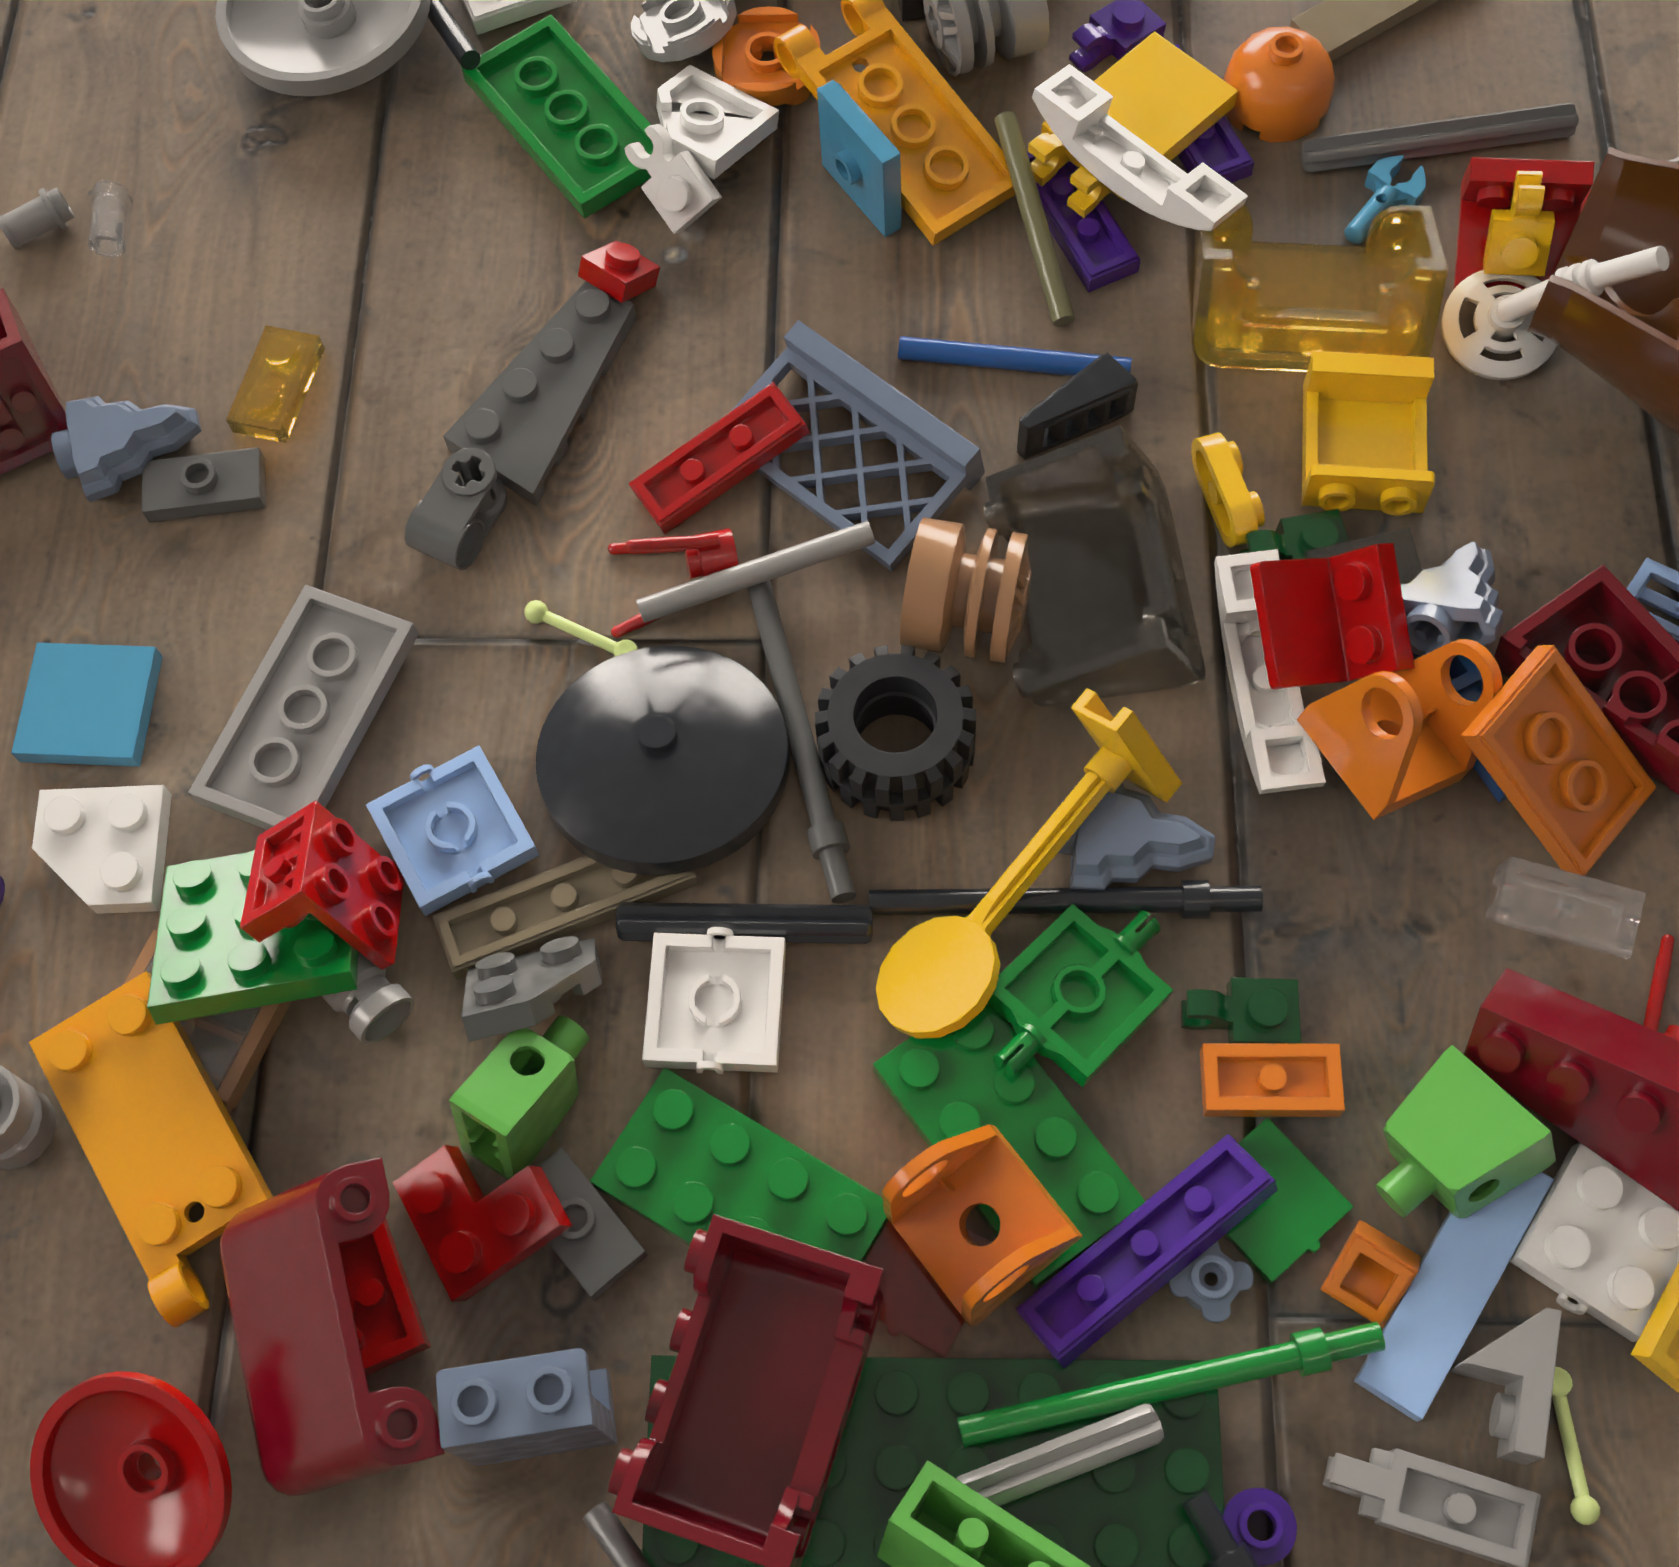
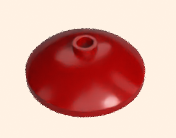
(107, 1494)

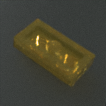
(275, 384)

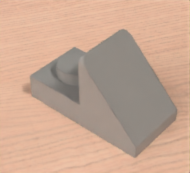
(1526, 1367)

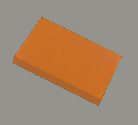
(1559, 760)

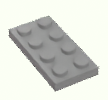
(304, 709)

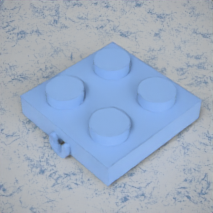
(452, 830)

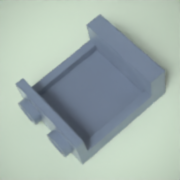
(525, 1407)

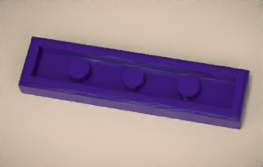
(1146, 1250)

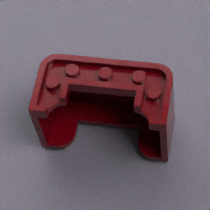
(753, 1394)

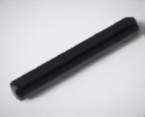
(790, 921)

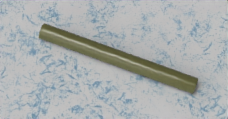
(1034, 219)

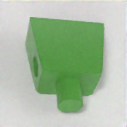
(519, 1096)
(1461, 1141)

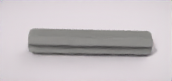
(1067, 1456)

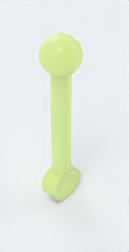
(537, 612)
(1583, 1506)

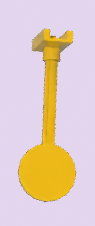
(950, 965)

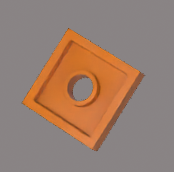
(1402, 730)
(930, 1210)

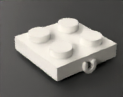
(715, 1002)
(1601, 1243)

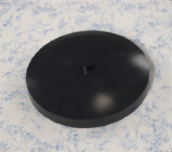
(663, 760)

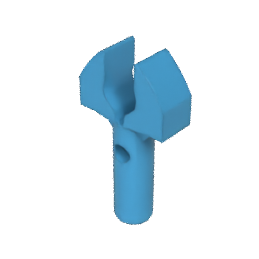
(1385, 195)

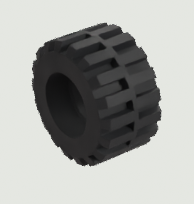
(896, 687)

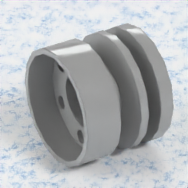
(971, 29)

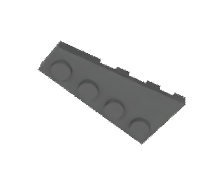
(544, 391)

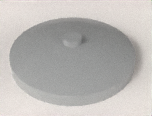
(317, 43)

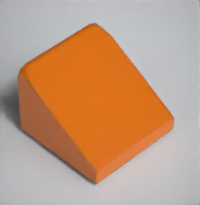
(1371, 1273)

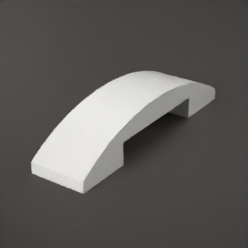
(1125, 163)
(1274, 741)

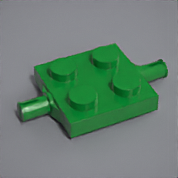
(1078, 994)

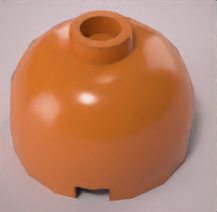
(1281, 84)

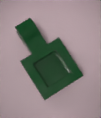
(1298, 534)
(1251, 1011)

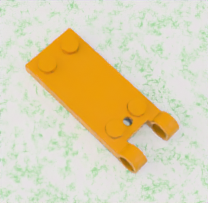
(946, 156)
(151, 1136)

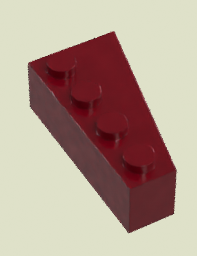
(1620, 660)
(1587, 1074)

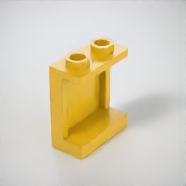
(1366, 432)

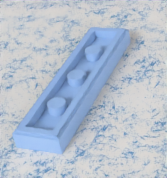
(1447, 1299)

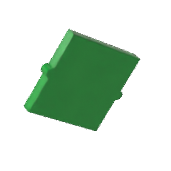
(1294, 1215)

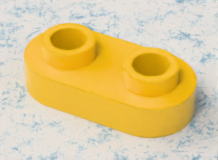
(1219, 475)

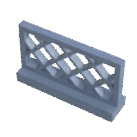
(890, 417)

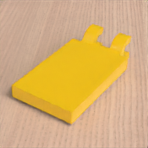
(1157, 97)

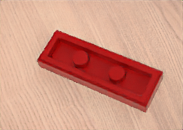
(719, 458)

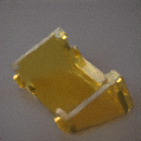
(1284, 300)

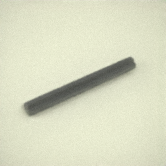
(1439, 137)

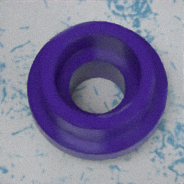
(1282, 1518)

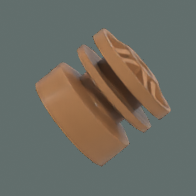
(964, 590)

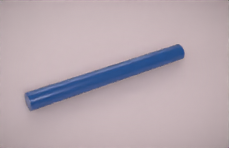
(998, 356)

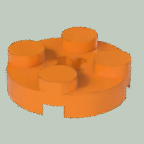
(741, 47)

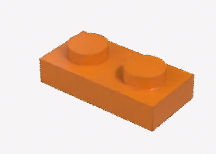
(1271, 1080)

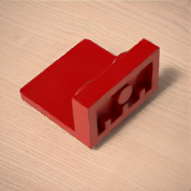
(1490, 186)
(1332, 617)
(328, 871)

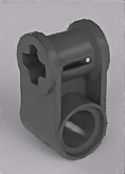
(458, 513)

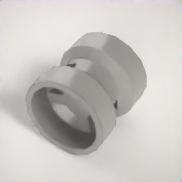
(375, 1006)

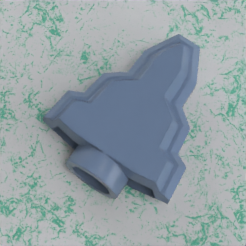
(117, 440)
(1453, 601)
(1129, 838)

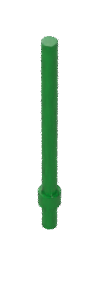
(1306, 1352)

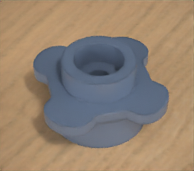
(1212, 1300)

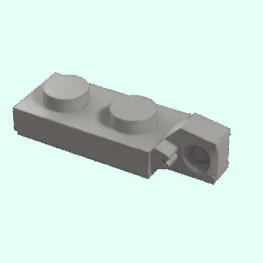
(1440, 1503)

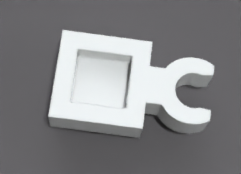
(677, 184)

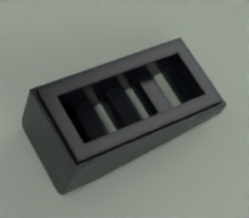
(1082, 404)

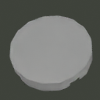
(681, 27)

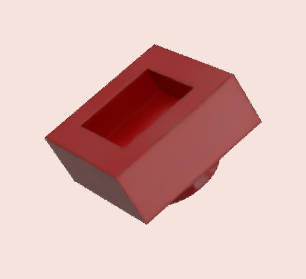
(619, 270)

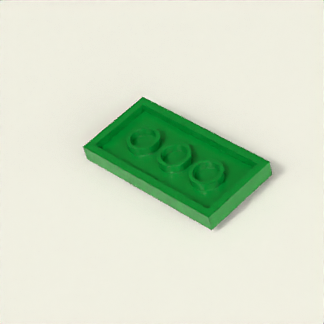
(563, 113)
(955, 1088)
(701, 1158)

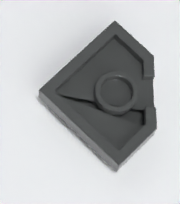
(520, 991)

